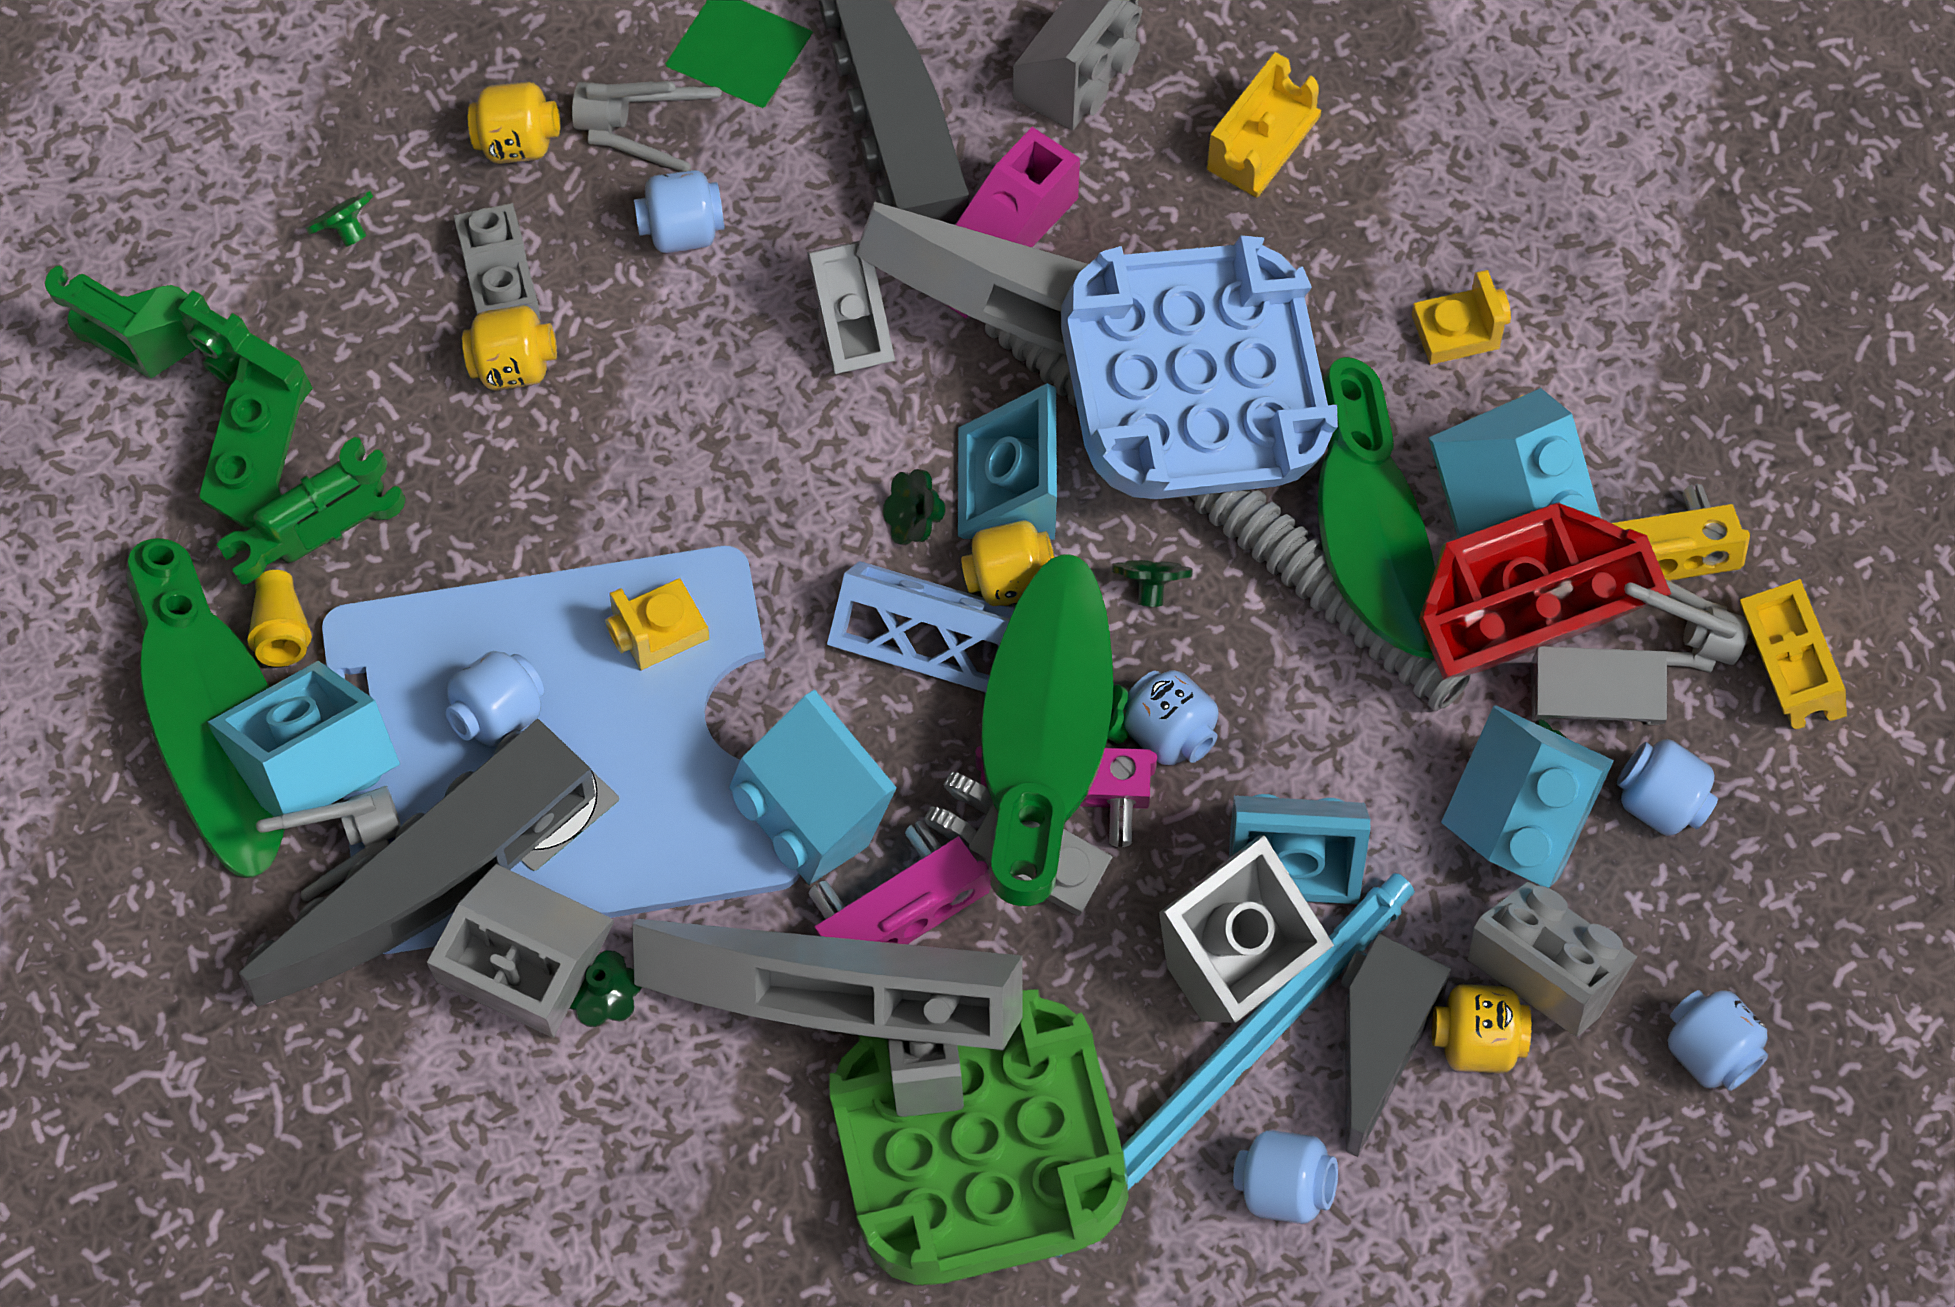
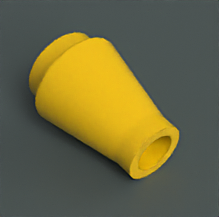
(277, 623)

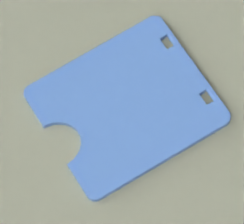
(640, 731)

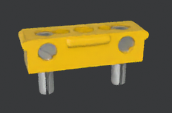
(1695, 540)

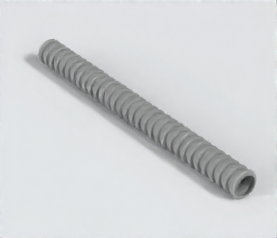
(1274, 541)

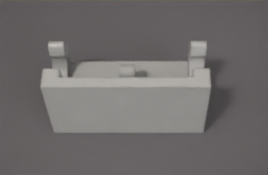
(1599, 684)

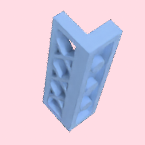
(922, 602)

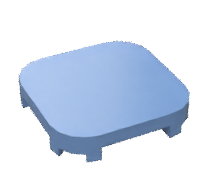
(1196, 370)

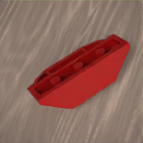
(1532, 586)

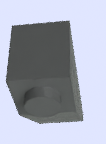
(1384, 1020)

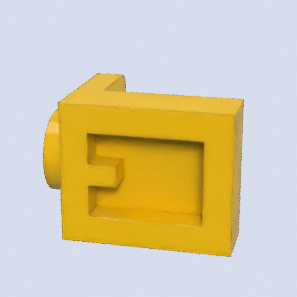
(1463, 321)
(656, 623)

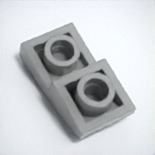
(495, 259)

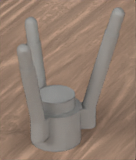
(606, 106)
(1709, 628)
(365, 818)

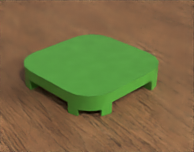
(1005, 1179)

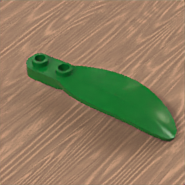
(1370, 514)
(189, 676)
(1045, 722)

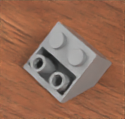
(1076, 57)
(519, 949)
(1550, 956)

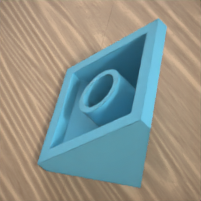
(1009, 465)

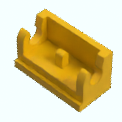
(1263, 127)
(1795, 653)

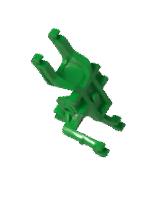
(255, 425)

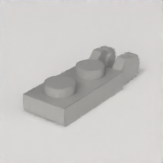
(1079, 862)

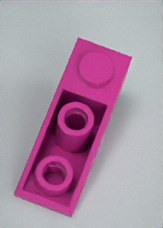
(1025, 192)

